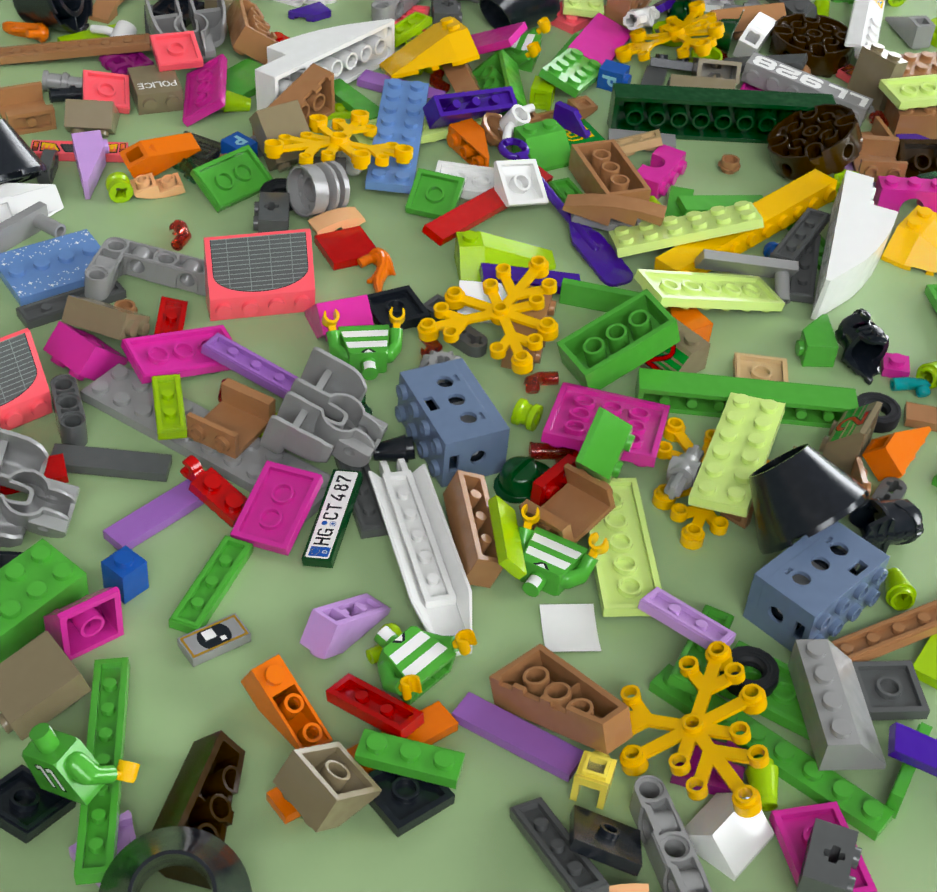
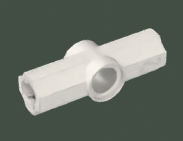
(641, 17)

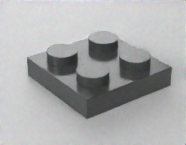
(891, 690)

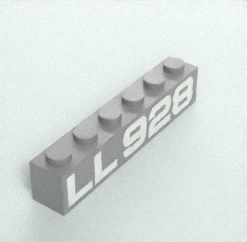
(780, 77)

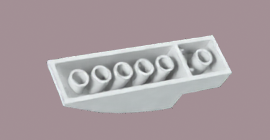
(340, 49)
(852, 244)

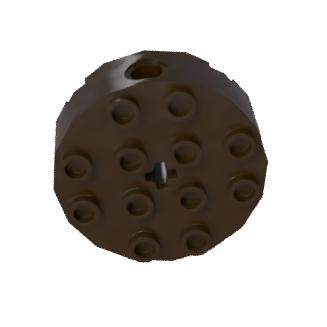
(818, 37)
(815, 140)

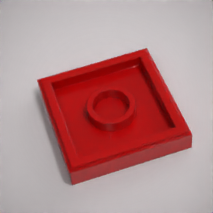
(344, 246)

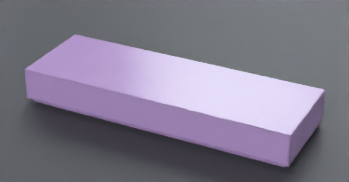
(684, 619)

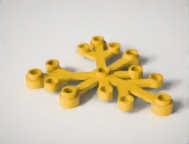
(677, 32)
(339, 141)
(500, 313)
(692, 534)
(700, 727)

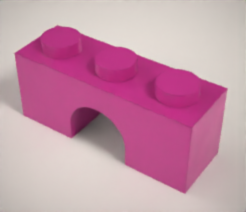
(664, 169)
(894, 191)

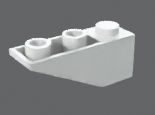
(754, 35)

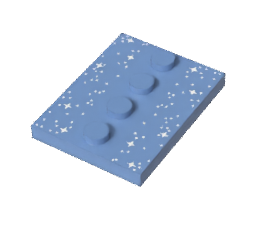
(48, 266)

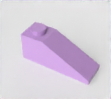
(90, 158)
(340, 624)

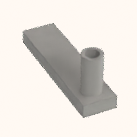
(27, 224)
(752, 265)

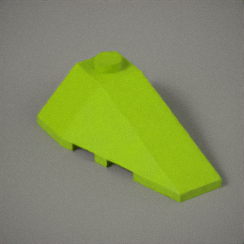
(479, 247)

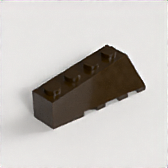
(919, 154)
(203, 795)

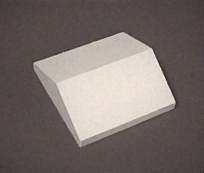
(519, 183)

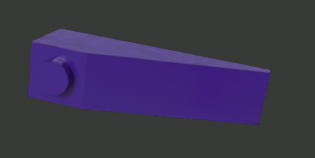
(459, 106)

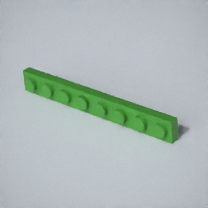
(106, 742)
(794, 765)

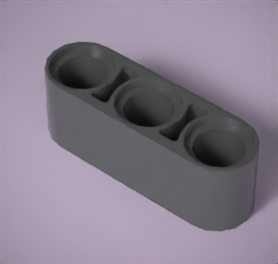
(68, 410)

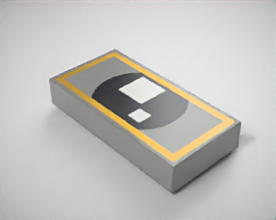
(214, 639)

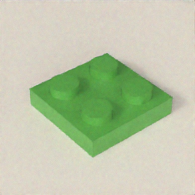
(434, 194)

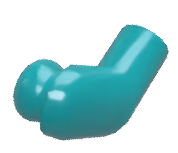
(910, 383)

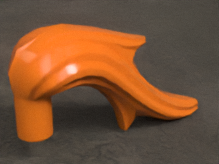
(29, 30)
(384, 265)

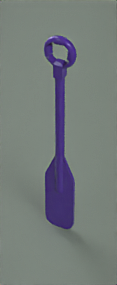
(587, 241)

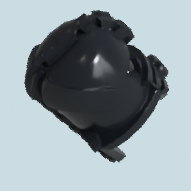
(862, 344)
(898, 523)

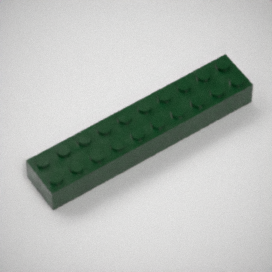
(706, 112)

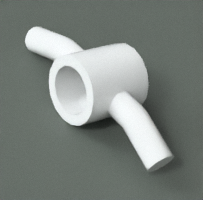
(121, 28)
(516, 116)

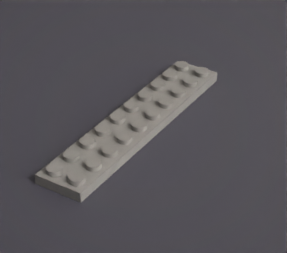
(129, 401)

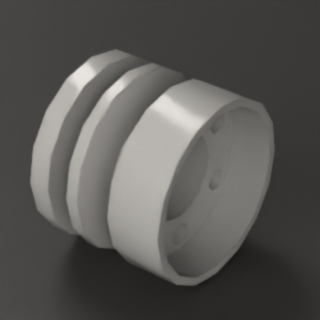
(317, 188)

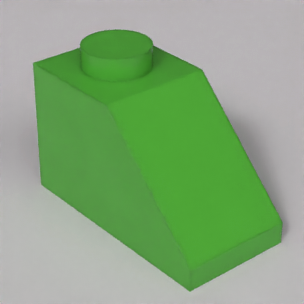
(817, 344)

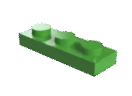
(409, 758)

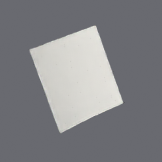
(569, 627)

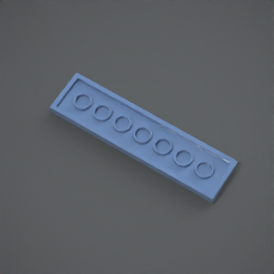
(402, 122)

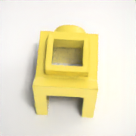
(596, 772)

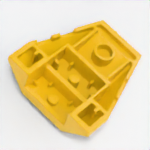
(438, 45)
(914, 242)

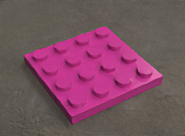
(576, 410)

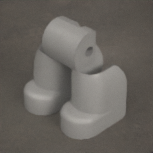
(208, 25)
(330, 390)
(49, 500)

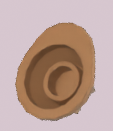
(492, 128)

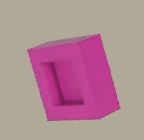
(895, 365)

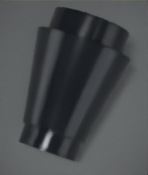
(395, 449)

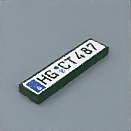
(332, 518)

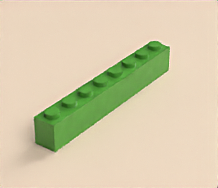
(708, 395)

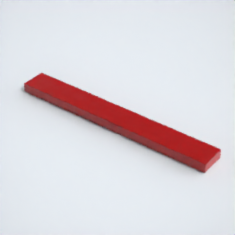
(468, 215)

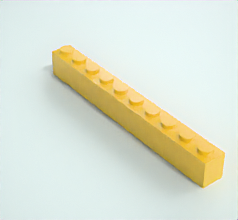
(778, 212)

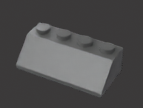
(833, 707)

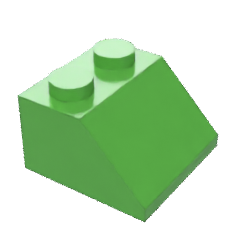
(546, 143)
(605, 445)

